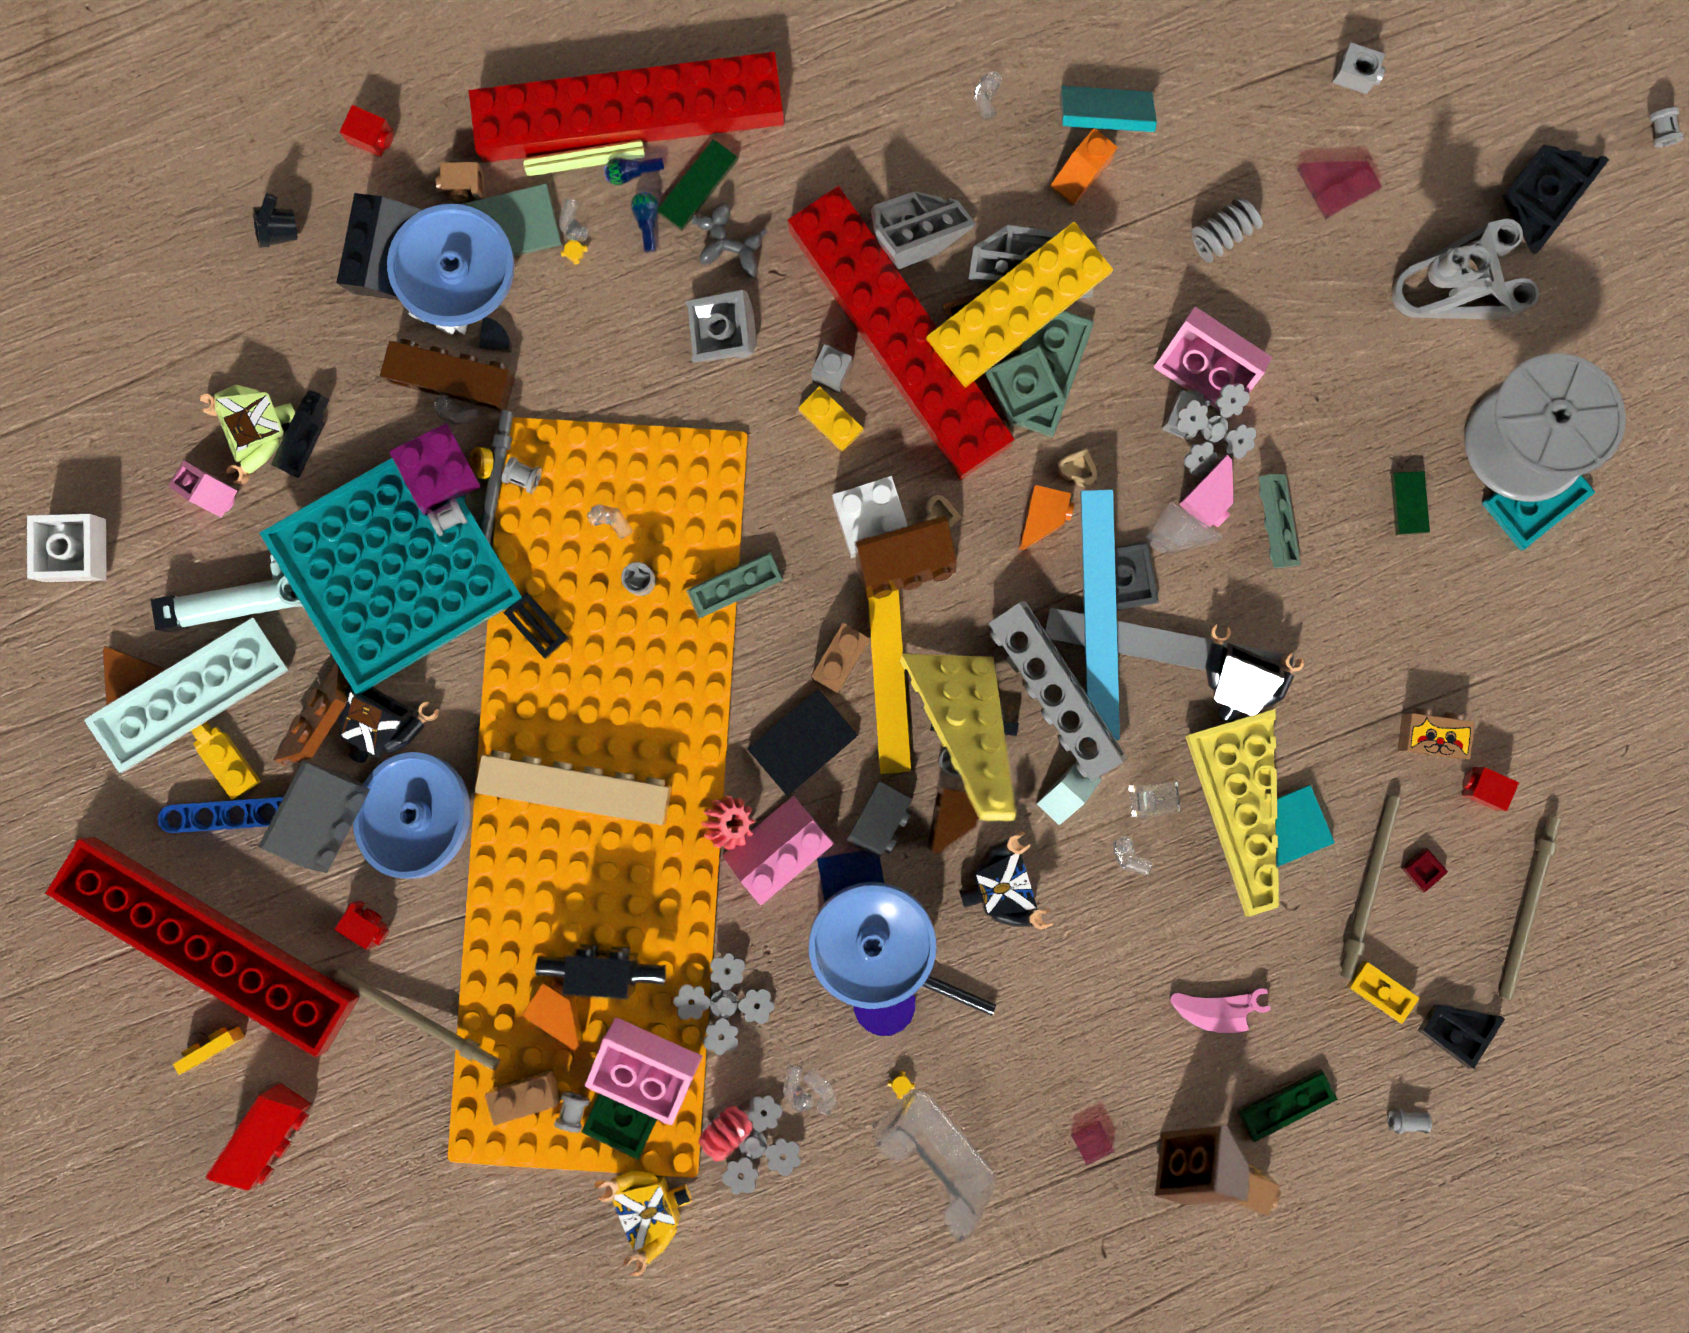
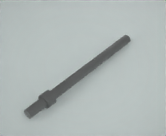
(502, 443)

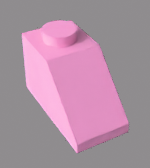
(203, 489)
(1212, 495)

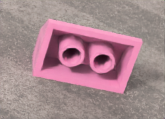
(1210, 355)
(778, 850)
(643, 1071)

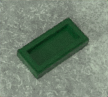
(1410, 503)

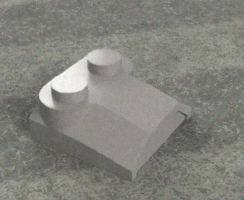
(722, 326)

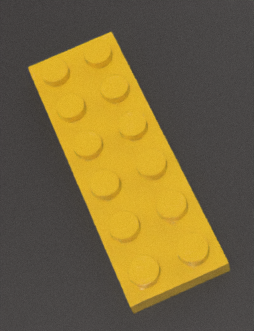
(1019, 304)

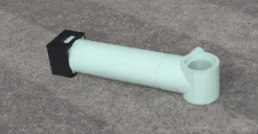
(179, 613)

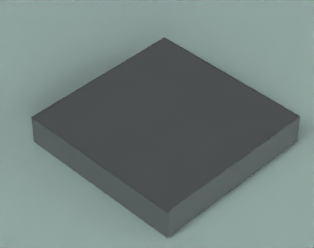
(1134, 577)

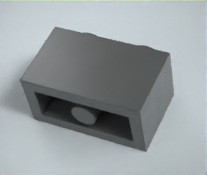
(879, 820)

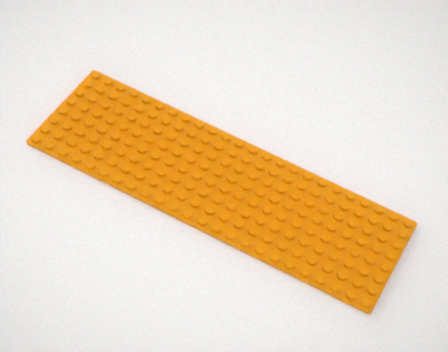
(627, 693)

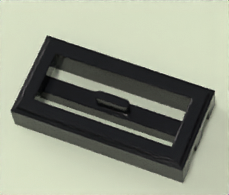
(554, 644)

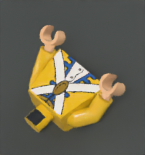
(646, 1212)

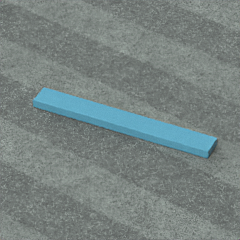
(1100, 605)

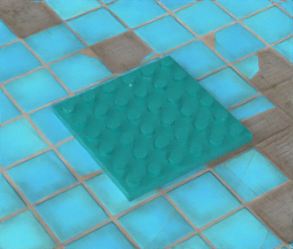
(384, 578)

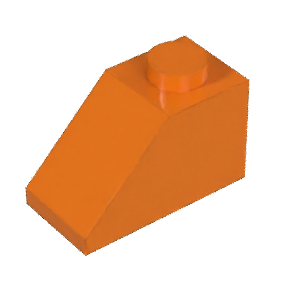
(1084, 166)
(1045, 514)
(555, 1013)

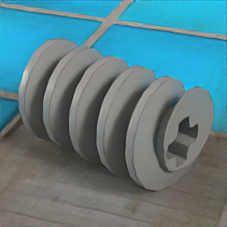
(1223, 226)

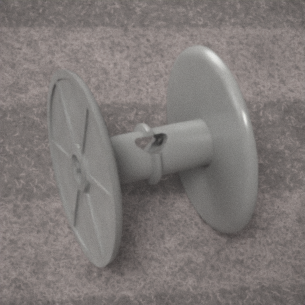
(1545, 427)

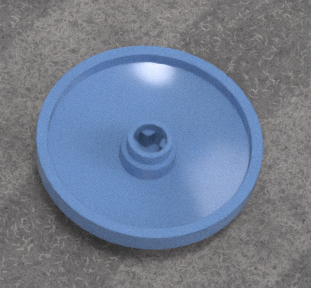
(450, 265)
(412, 816)
(872, 945)

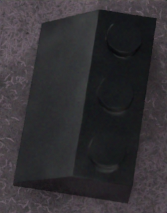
(367, 243)

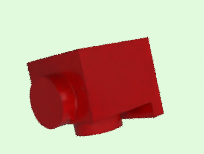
(362, 926)

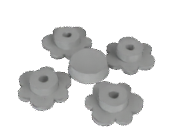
(1215, 428)
(723, 1004)
(755, 1146)

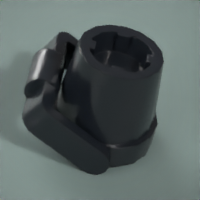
(273, 224)

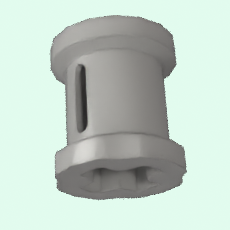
(1666, 127)
(521, 475)
(446, 516)
(571, 1112)

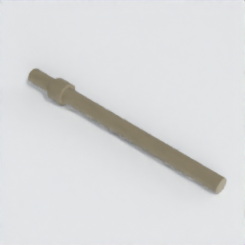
(1545, 848)
(1355, 945)
(468, 1048)

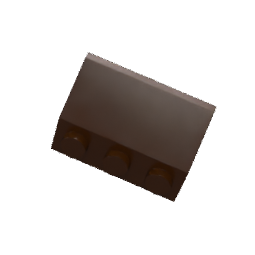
(905, 557)
(951, 818)
(1201, 1167)

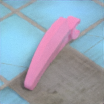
(1220, 1013)

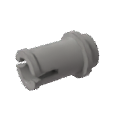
(1409, 1121)

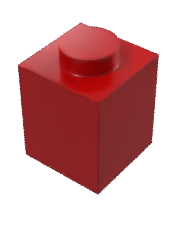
(367, 131)
(1489, 788)

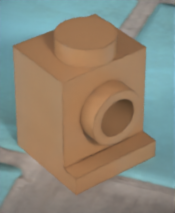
(461, 180)

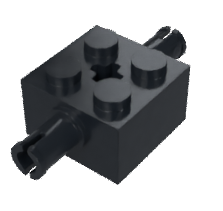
(600, 972)

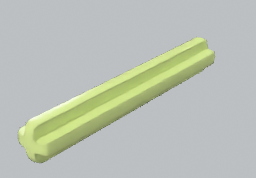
(583, 157)

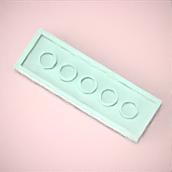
(186, 695)

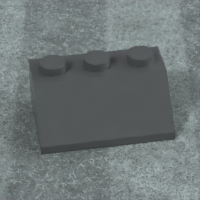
(314, 817)

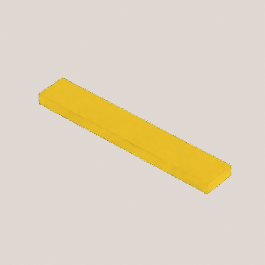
(889, 684)

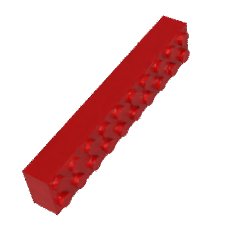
(626, 106)
(896, 332)
(202, 945)

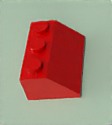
(260, 1139)

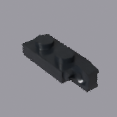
(301, 434)

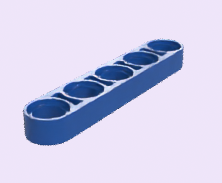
(221, 817)

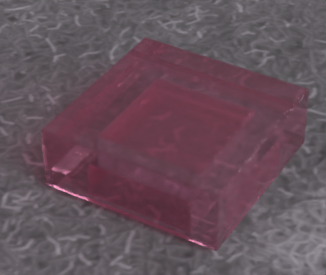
(1092, 1143)

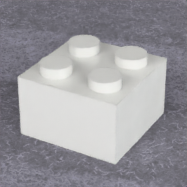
(868, 511)
(66, 548)

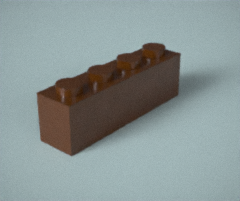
(447, 375)

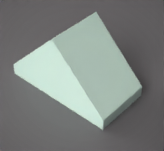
(1067, 795)

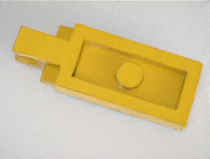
(224, 760)

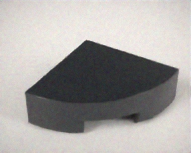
(494, 336)

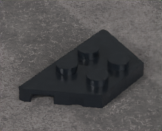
(1549, 190)

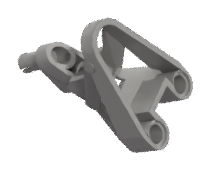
(1451, 270)

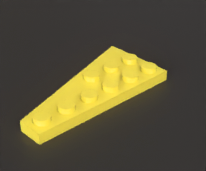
(967, 717)
(1241, 793)

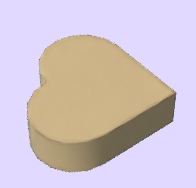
(1078, 468)
(939, 506)

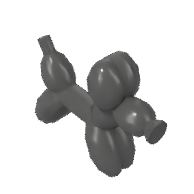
(720, 241)

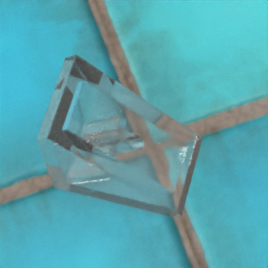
(1154, 799)

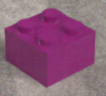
(434, 468)

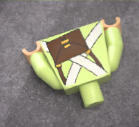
(249, 426)

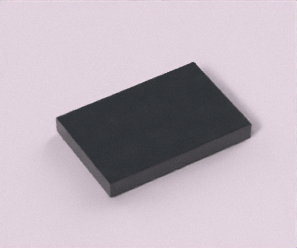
(802, 742)

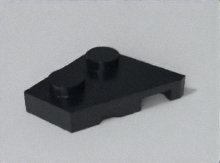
(1461, 1032)

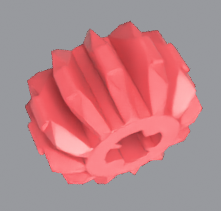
(732, 833)
(725, 1133)

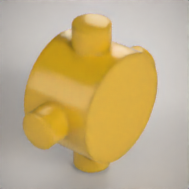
(574, 251)
(901, 1084)

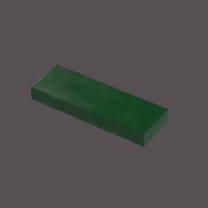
(697, 185)
(1287, 1105)

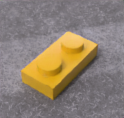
(830, 419)
(1383, 992)
(196, 1055)

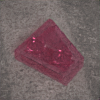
(1338, 184)

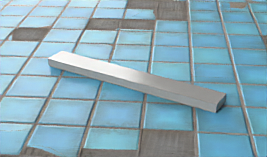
(1144, 641)

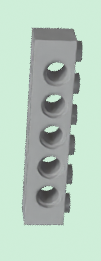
(1074, 698)

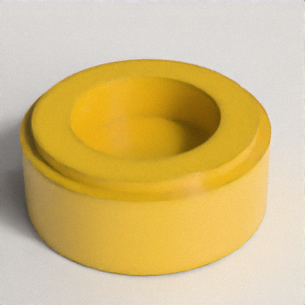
(481, 462)

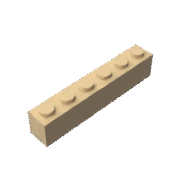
(573, 789)

